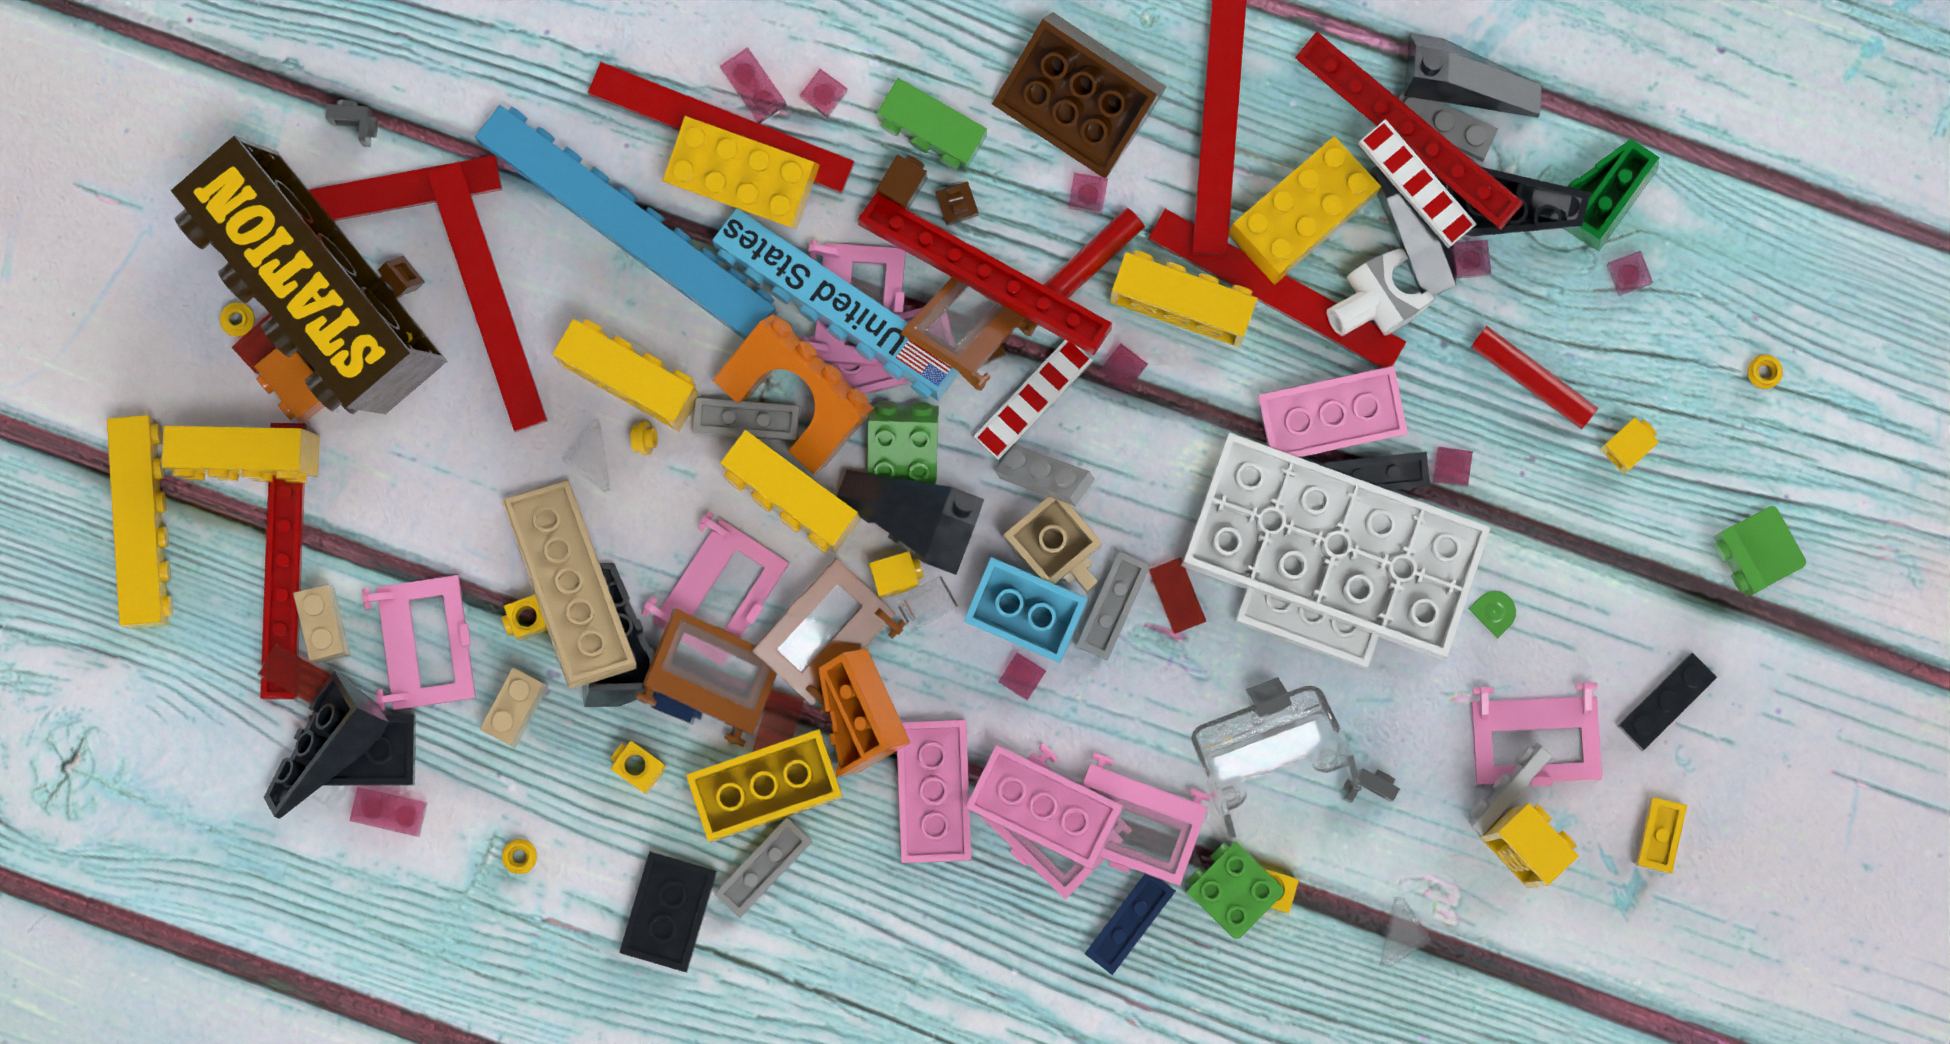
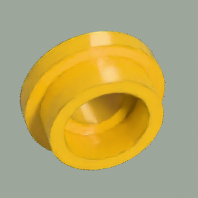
(244, 327)
(1774, 367)
(643, 438)
(508, 856)

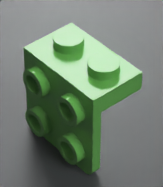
(903, 441)
(1759, 551)
(1234, 889)

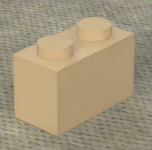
(321, 624)
(513, 707)

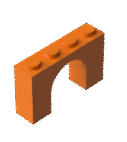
(837, 404)

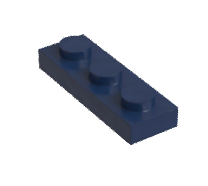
(1129, 923)

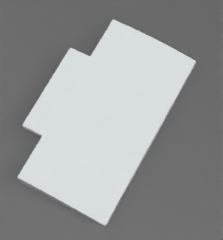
(1333, 555)

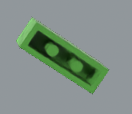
(931, 125)

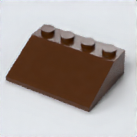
(1078, 94)

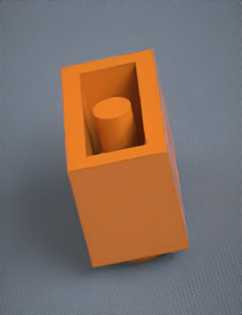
(287, 379)

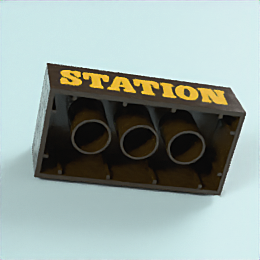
(307, 278)

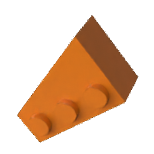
(860, 712)

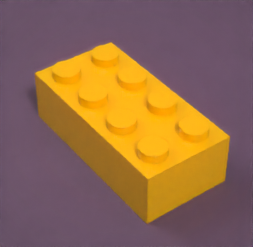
(741, 172)
(1304, 210)
(1182, 298)
(625, 374)
(242, 451)
(789, 491)
(764, 786)
(1530, 845)

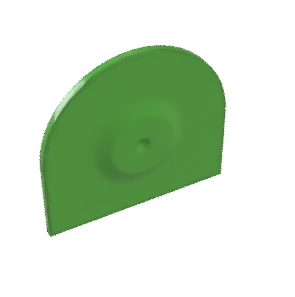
(1495, 611)

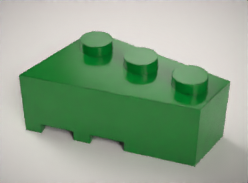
(1614, 188)

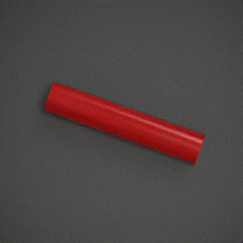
(1096, 253)
(1534, 377)

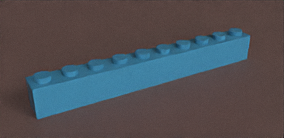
(623, 222)

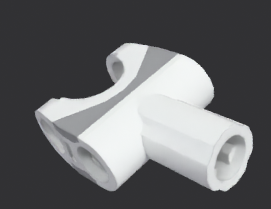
(1378, 298)

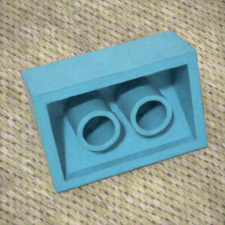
(1025, 610)

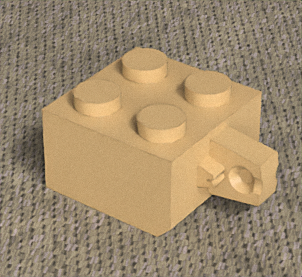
(1055, 543)

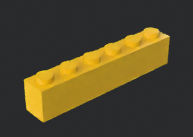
(138, 522)

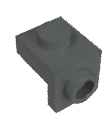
(349, 114)
(1268, 697)
(1378, 783)

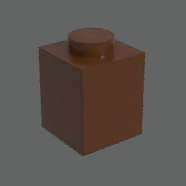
(903, 181)

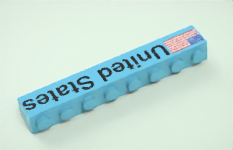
(831, 301)

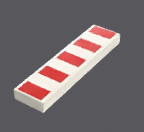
(1417, 183)
(1032, 399)

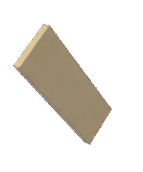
(569, 584)

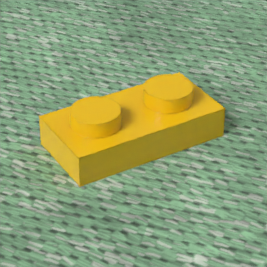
(1661, 835)

